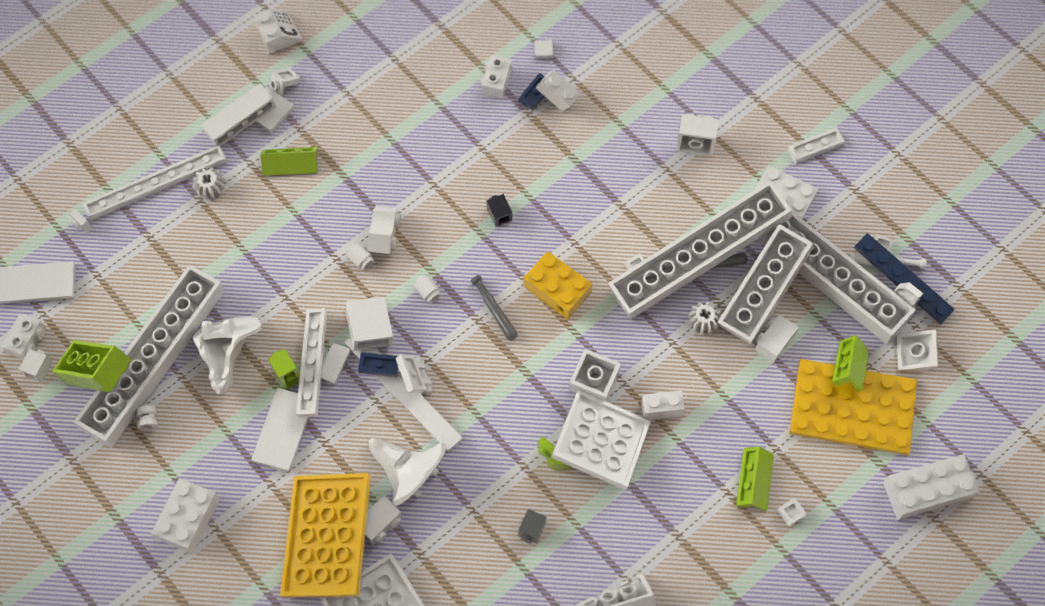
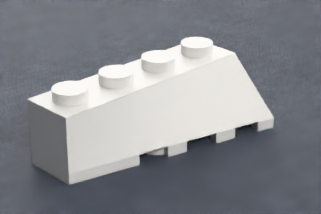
(629, 594)

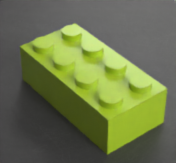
(92, 365)

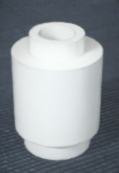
(360, 256)
(427, 288)

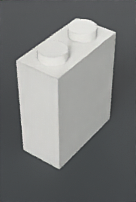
(369, 323)

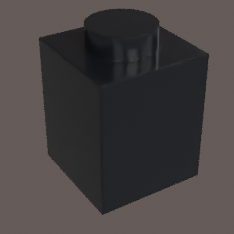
(499, 210)

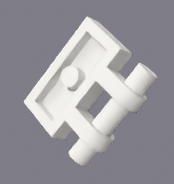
(414, 374)

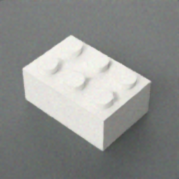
(185, 516)

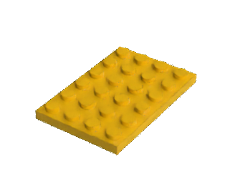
(872, 418)
(326, 536)

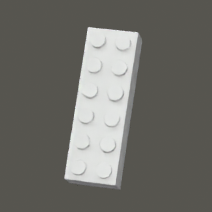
(765, 284)

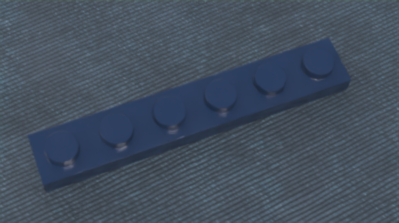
(899, 273)

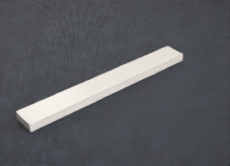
(153, 183)
(416, 405)

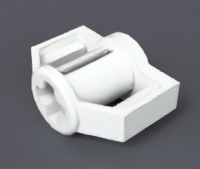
(908, 293)

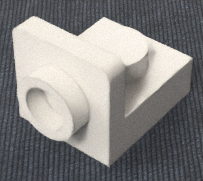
(282, 79)

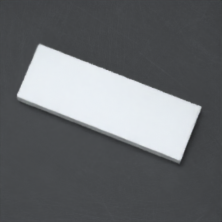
(816, 145)

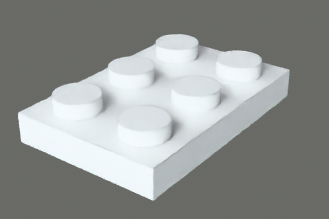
(794, 191)

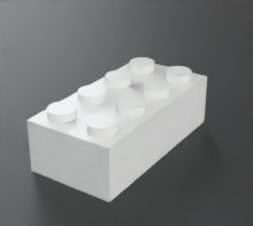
(931, 487)

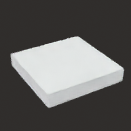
(277, 115)

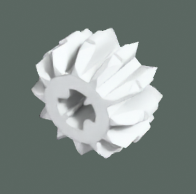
(208, 183)
(707, 312)

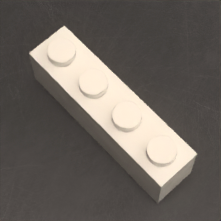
(238, 115)

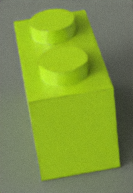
(284, 369)

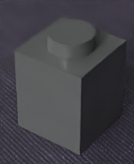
(532, 526)

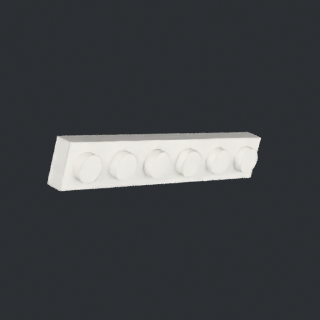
(311, 363)

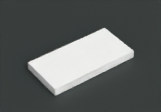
(37, 282)
(280, 433)

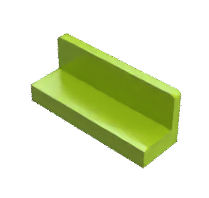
(289, 161)
(851, 363)
(755, 478)

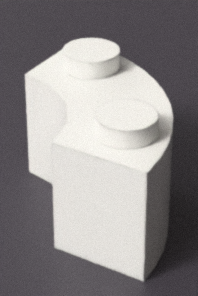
(383, 229)

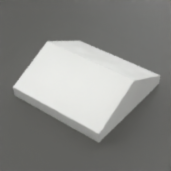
(917, 351)

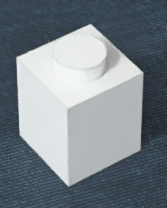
(35, 365)

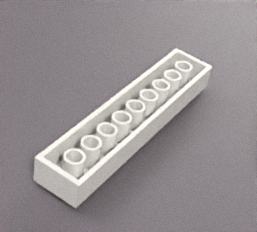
(700, 249)
(849, 283)
(152, 355)

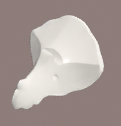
(222, 344)
(406, 468)

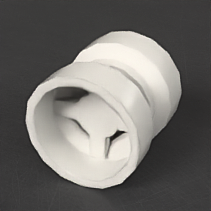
(147, 418)

